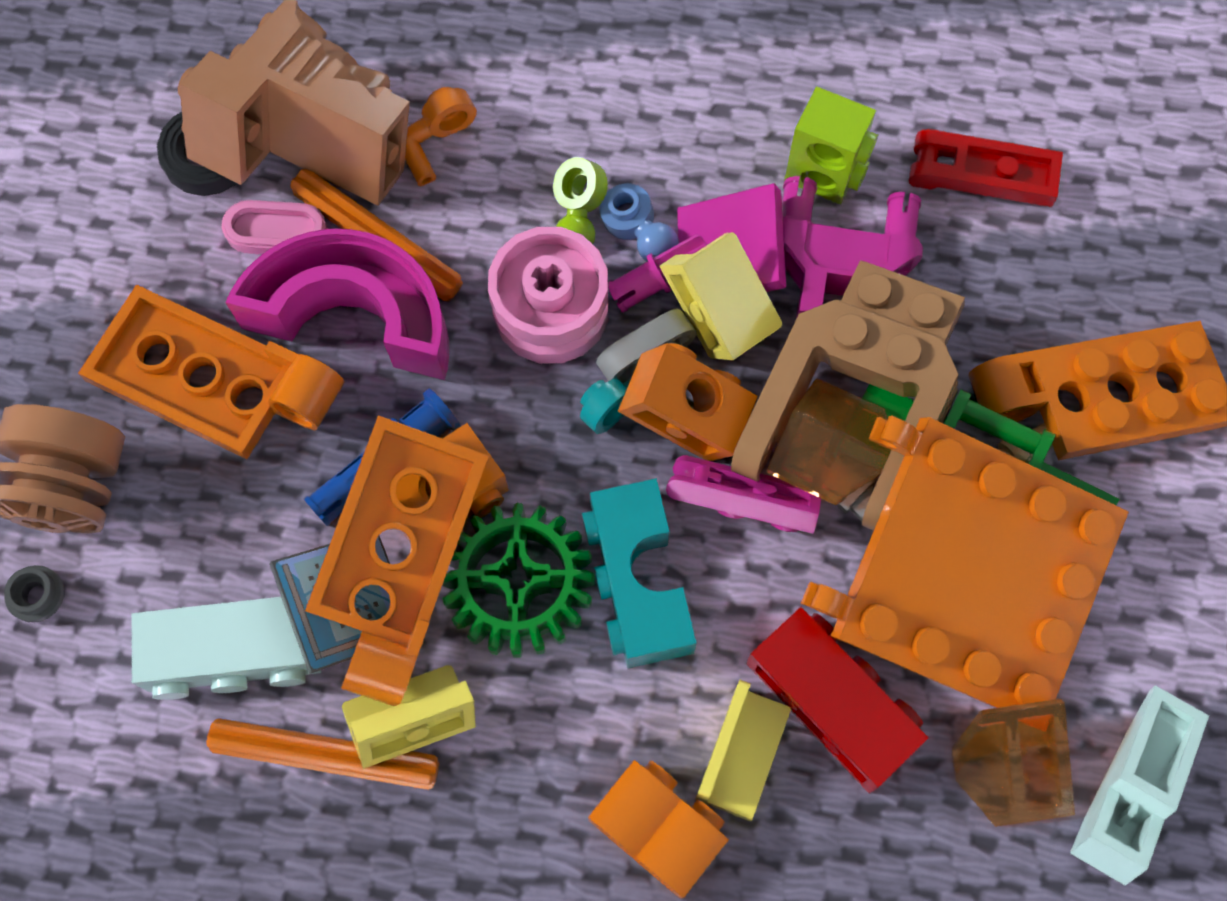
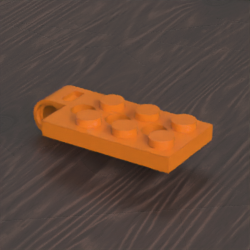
(291, 382)
(1030, 382)
(392, 643)

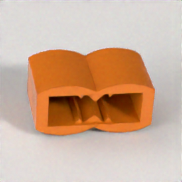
(659, 828)

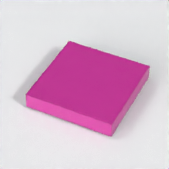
(754, 218)

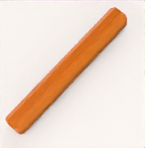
(351, 215)
(317, 753)

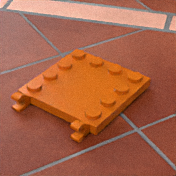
(975, 568)

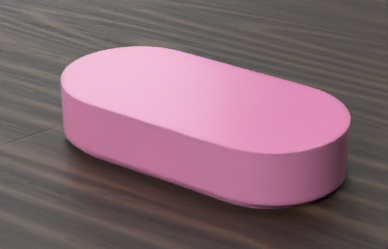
(260, 225)

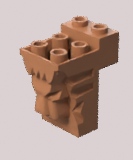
(298, 100)

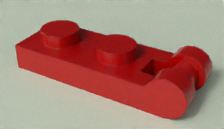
(986, 167)

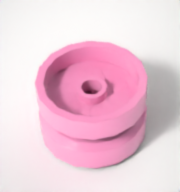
(549, 294)

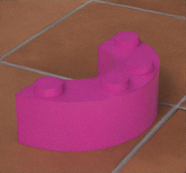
(347, 270)

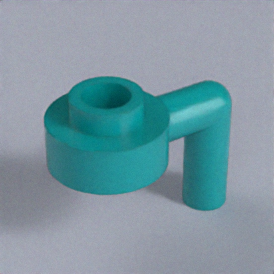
(602, 404)

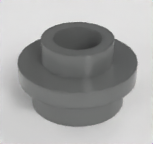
(23, 582)

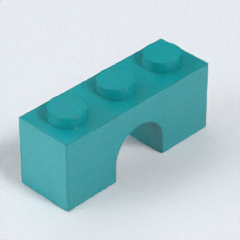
(648, 622)

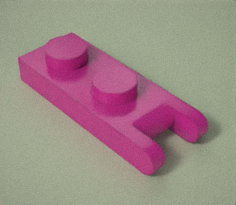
(738, 497)

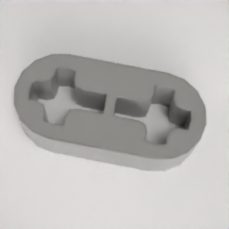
(623, 355)

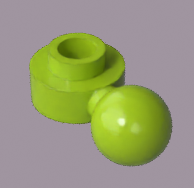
(569, 193)

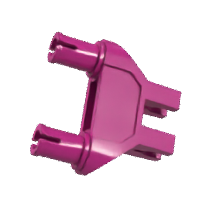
(826, 256)

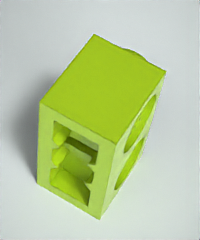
(832, 144)

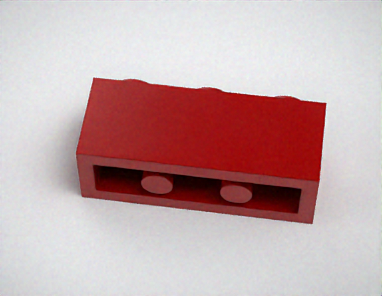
(838, 698)

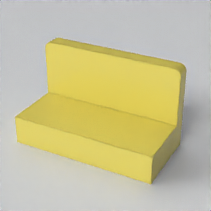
(722, 297)
(430, 711)
(743, 753)

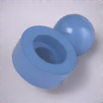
(636, 221)

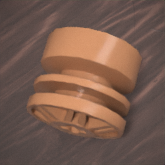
(53, 467)

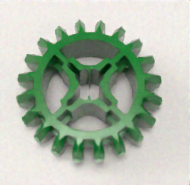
(543, 580)

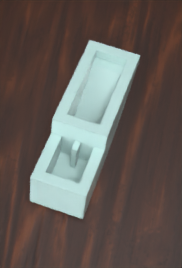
(1141, 787)

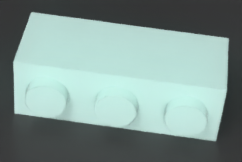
(215, 647)

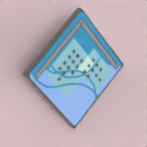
(321, 639)

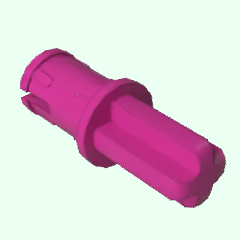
(648, 277)

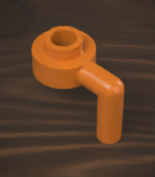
(443, 114)

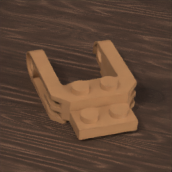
(881, 333)

